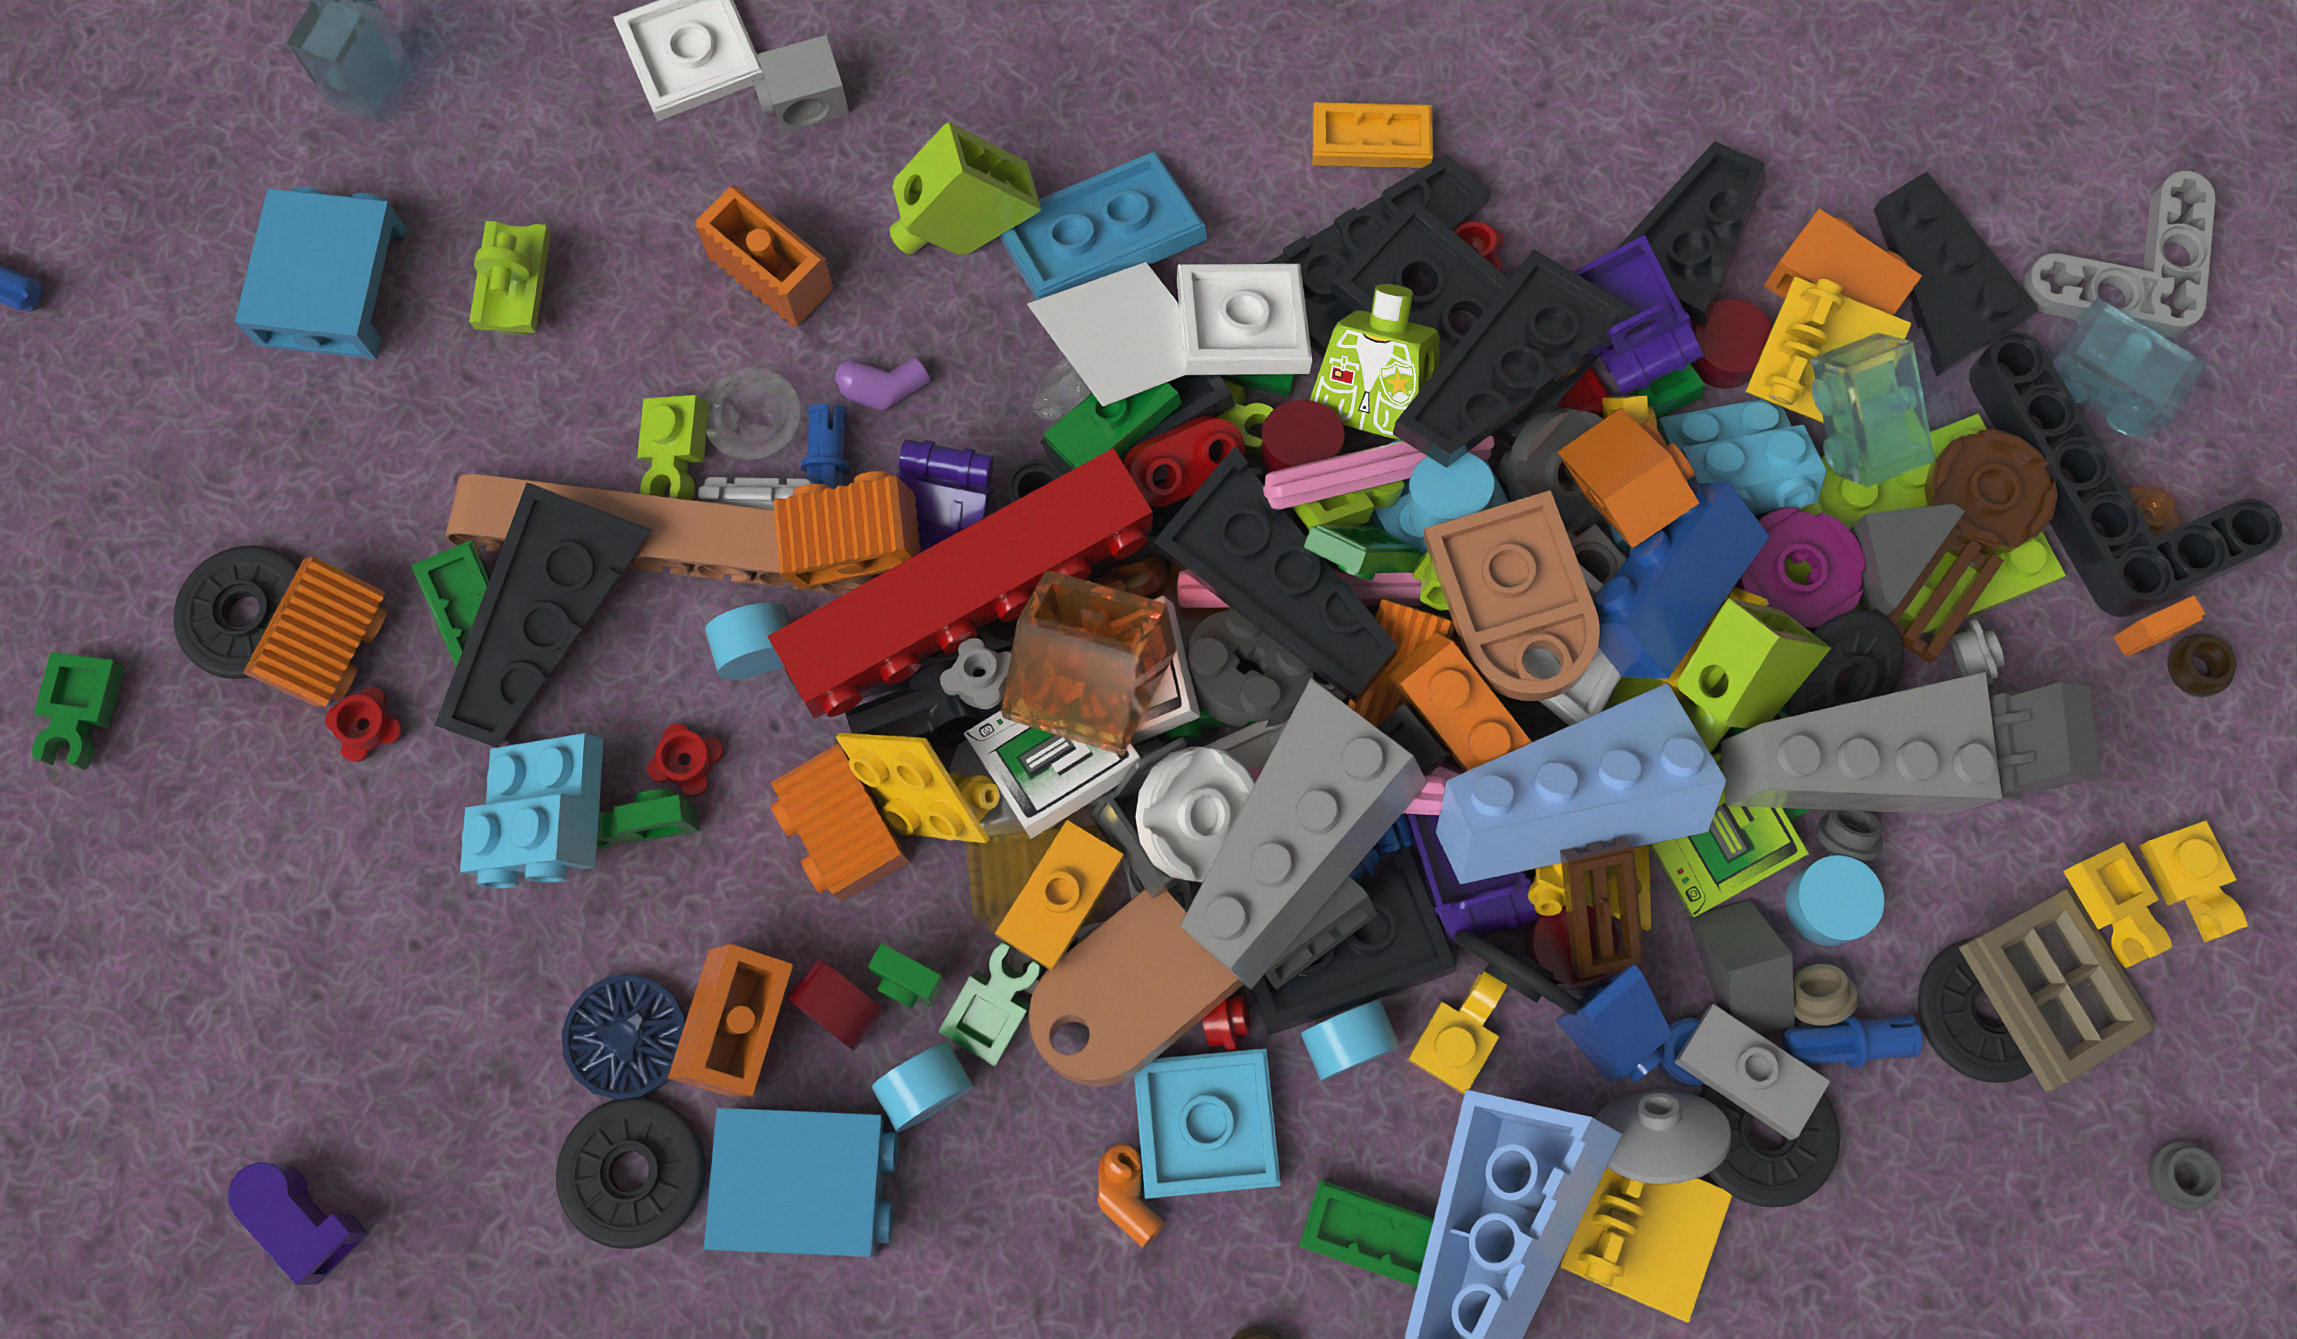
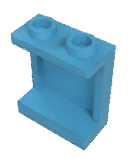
(317, 272)
(800, 1182)

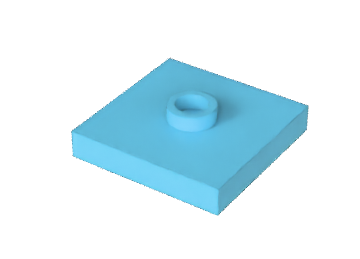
(1206, 1124)

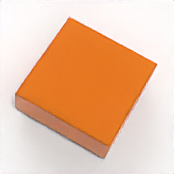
(2160, 626)

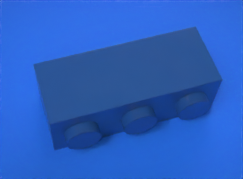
(1676, 583)

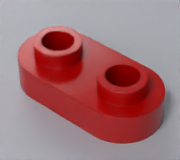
(1185, 457)

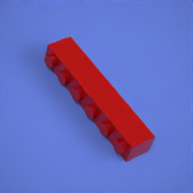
(962, 585)

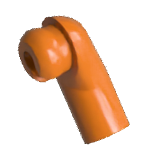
(1121, 1194)

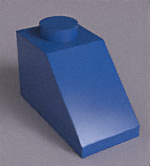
(1619, 1026)

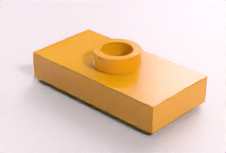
(1372, 135)
(1059, 895)

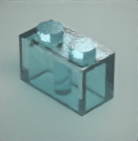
(352, 56)
(2124, 370)
(1872, 409)

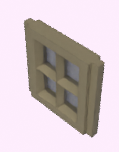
(2058, 989)

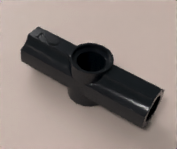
(921, 711)

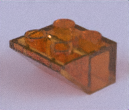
(1087, 661)

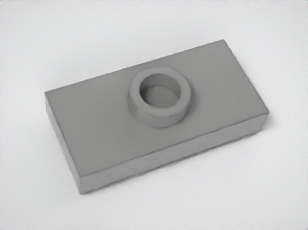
(1752, 1072)

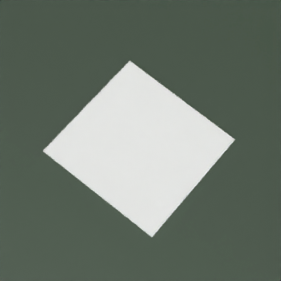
(1117, 332)

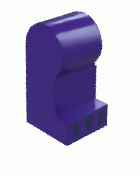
(290, 1227)

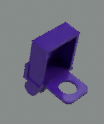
(1653, 340)
(948, 486)
(1474, 906)

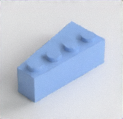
(1602, 779)
(1505, 1215)

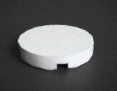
(1190, 809)

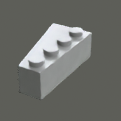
(1881, 754)
(1301, 832)

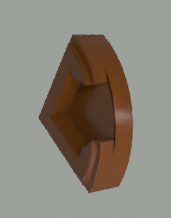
(1136, 577)

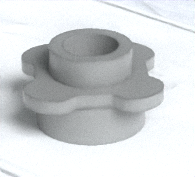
(1977, 652)
(977, 691)

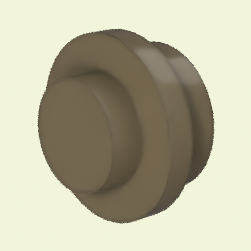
(1823, 995)

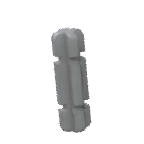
(748, 491)

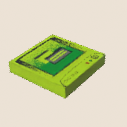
(1730, 857)

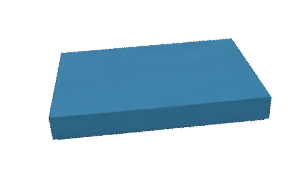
(1104, 227)

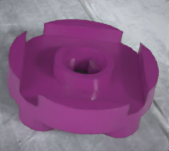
(1829, 550)

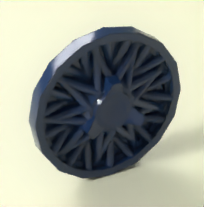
(623, 1036)

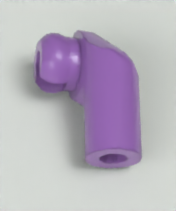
(879, 388)

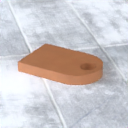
(1516, 591)
(1134, 987)

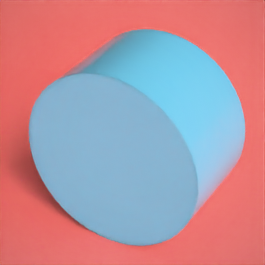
(1449, 493)
(741, 640)
(1835, 900)
(1350, 1040)
(922, 1086)

